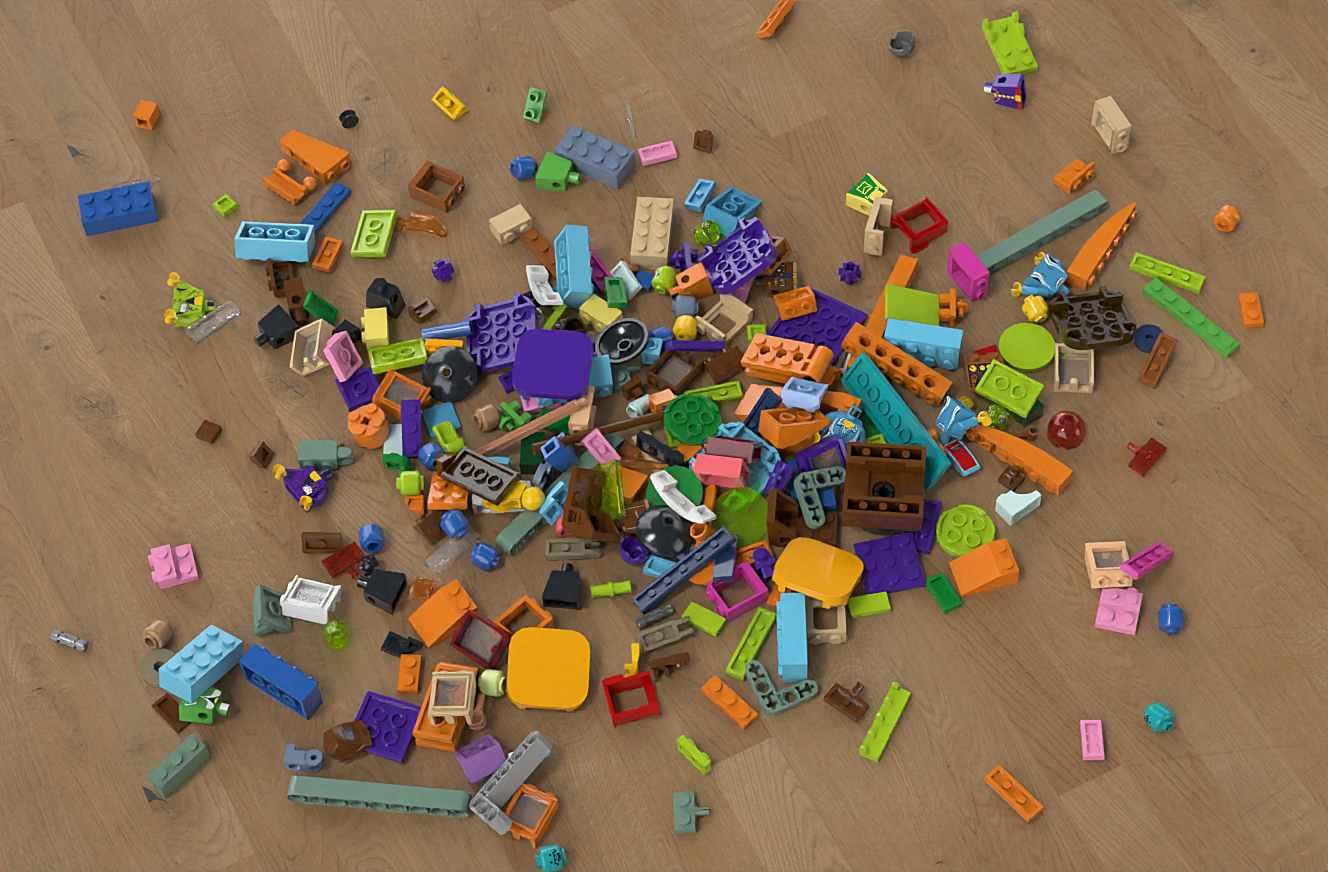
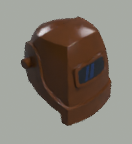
(346, 740)

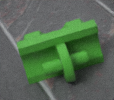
(535, 104)
(510, 418)

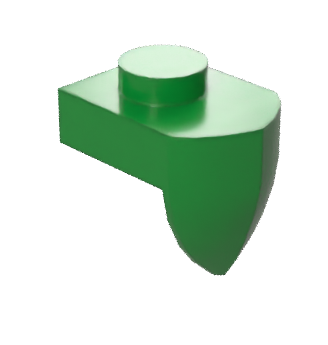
(396, 462)

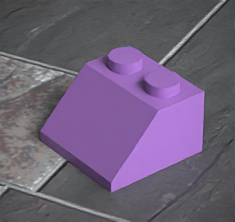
(480, 758)

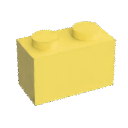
(597, 314)
(376, 327)

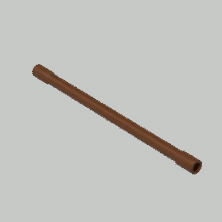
(607, 429)

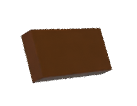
(168, 710)

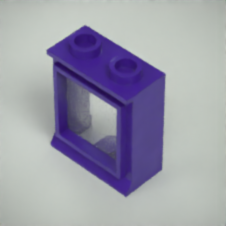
(823, 455)

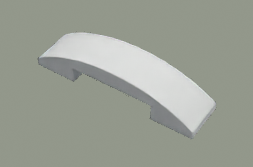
(540, 286)
(665, 486)

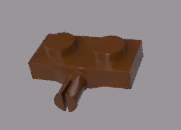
(847, 701)

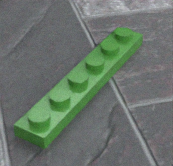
(1191, 317)

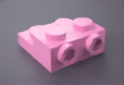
(342, 355)
(173, 565)
(1119, 610)

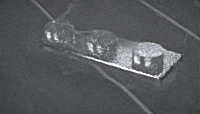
(212, 322)
(451, 552)

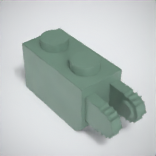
(323, 454)

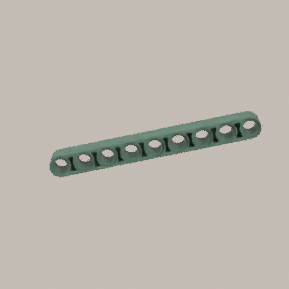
(1043, 231)
(530, 522)
(379, 796)

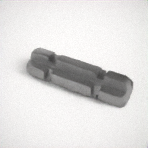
(654, 616)
(69, 640)

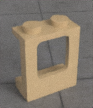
(879, 216)
(733, 310)
(832, 636)

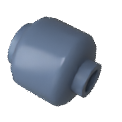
(684, 306)

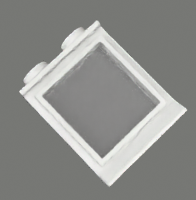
(310, 600)

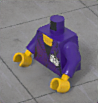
(305, 485)

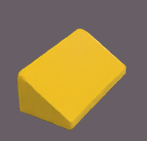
(449, 103)

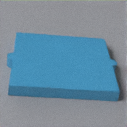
(439, 414)

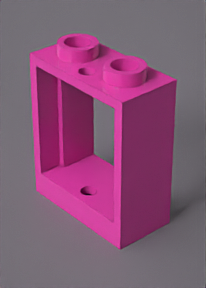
(968, 272)
(752, 579)

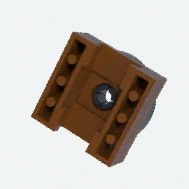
(885, 470)

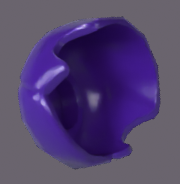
(633, 551)

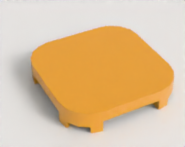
(818, 571)
(548, 669)

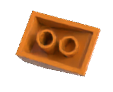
(790, 425)
(985, 568)
(441, 614)

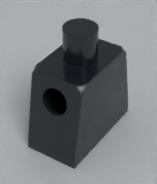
(387, 295)
(276, 328)
(383, 588)
(563, 589)

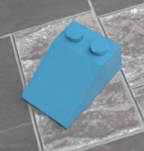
(730, 208)

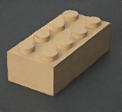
(652, 232)

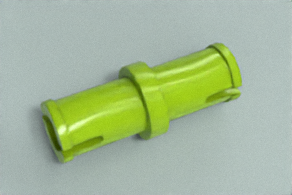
(611, 589)

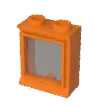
(397, 388)
(531, 813)

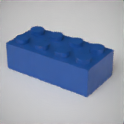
(117, 208)
(281, 681)

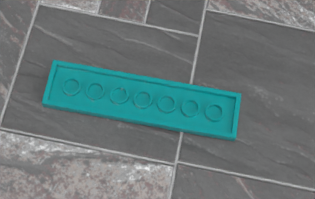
(893, 415)

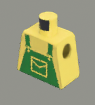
(863, 194)

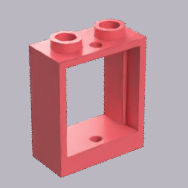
(721, 471)

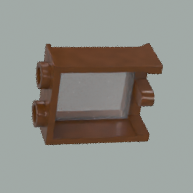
(674, 372)

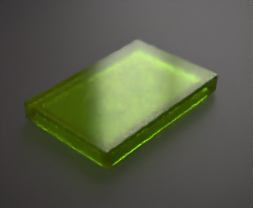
(612, 494)

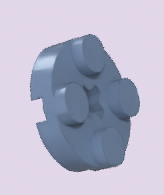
(543, 475)

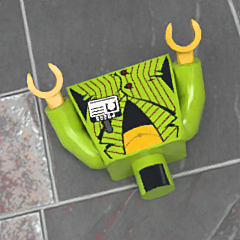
(188, 303)

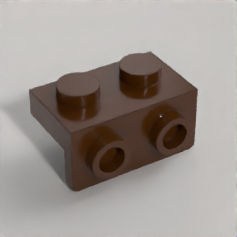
(278, 273)
(724, 364)
(430, 526)

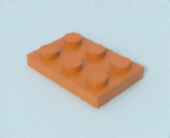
(446, 495)

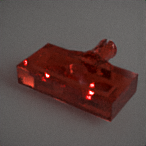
(1145, 456)
(344, 561)

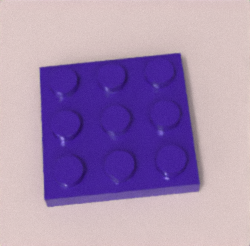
(890, 564)
(389, 725)

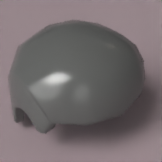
(902, 44)

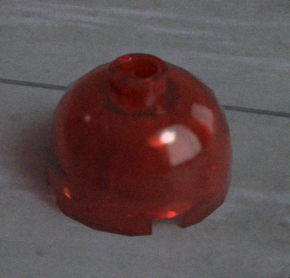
(1066, 430)

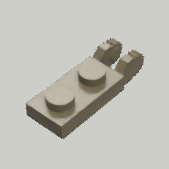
(571, 549)
(662, 634)

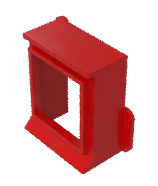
(920, 240)
(619, 684)

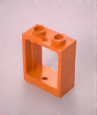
(523, 603)

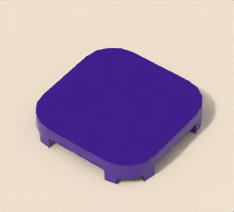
(738, 256)
(498, 331)
(552, 364)

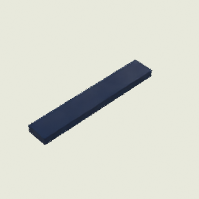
(683, 570)

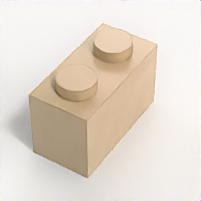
(510, 224)

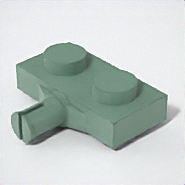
(621, 374)
(686, 812)

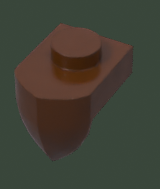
(422, 310)

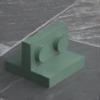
(269, 612)

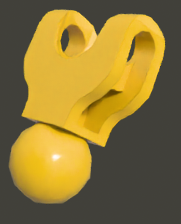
(531, 498)

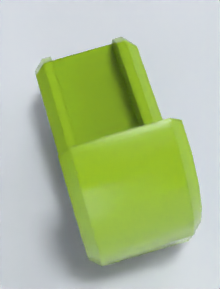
(448, 438)

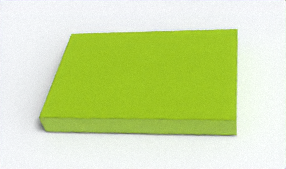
(374, 233)
(911, 305)
(397, 355)
(1009, 388)

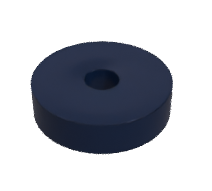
(1143, 333)

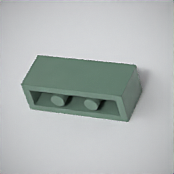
(178, 766)

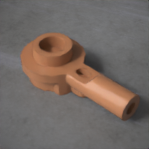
(479, 719)

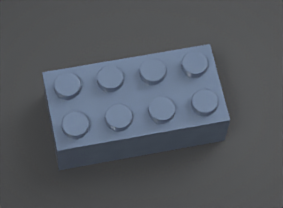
(596, 156)

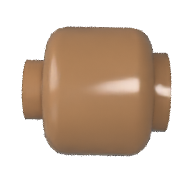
(487, 417)
(157, 634)

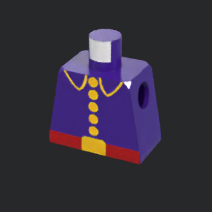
(1008, 90)

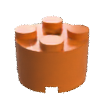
(368, 426)

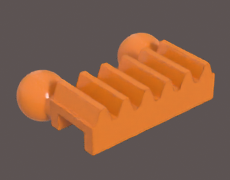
(287, 187)

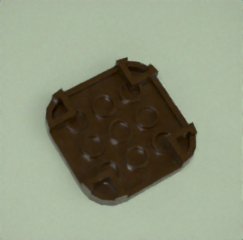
(1092, 320)

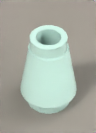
(638, 407)

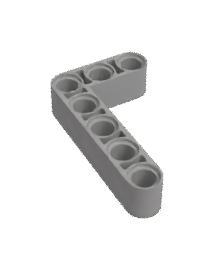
(508, 780)

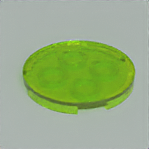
(742, 513)

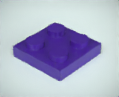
(358, 388)

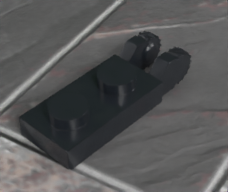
(658, 450)

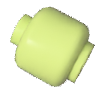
(492, 682)

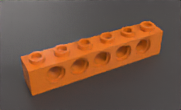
(906, 364)

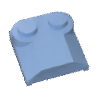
(803, 394)

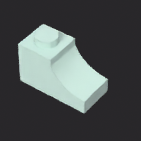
(1016, 506)

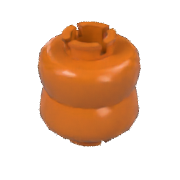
(1227, 218)

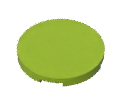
(1027, 347)
(964, 529)

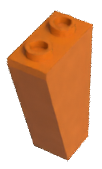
(315, 156)

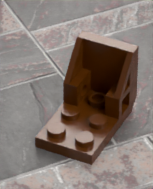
(582, 504)
(788, 523)

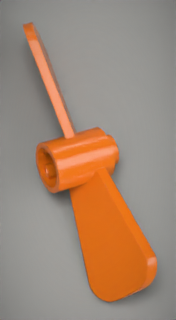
(701, 532)

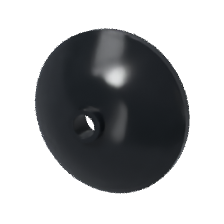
(622, 340)
(462, 375)
(660, 537)

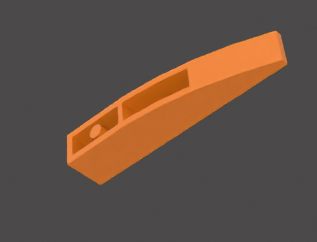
(1099, 248)
(1028, 458)

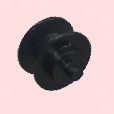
(348, 118)
(368, 565)

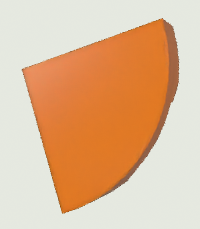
(415, 504)

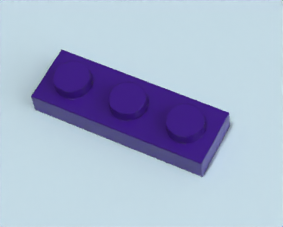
(411, 427)

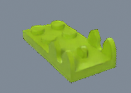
(1009, 45)

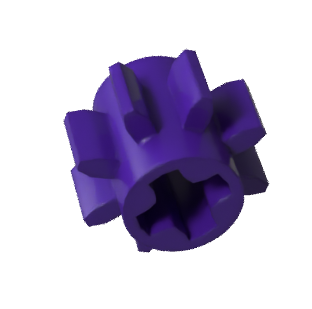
(442, 270)
(849, 272)

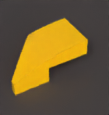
(632, 669)

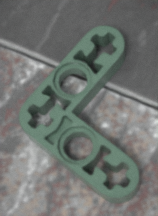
(813, 485)
(777, 697)

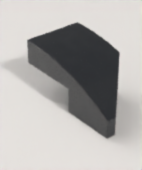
(397, 645)

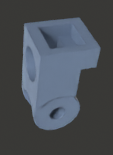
(302, 760)

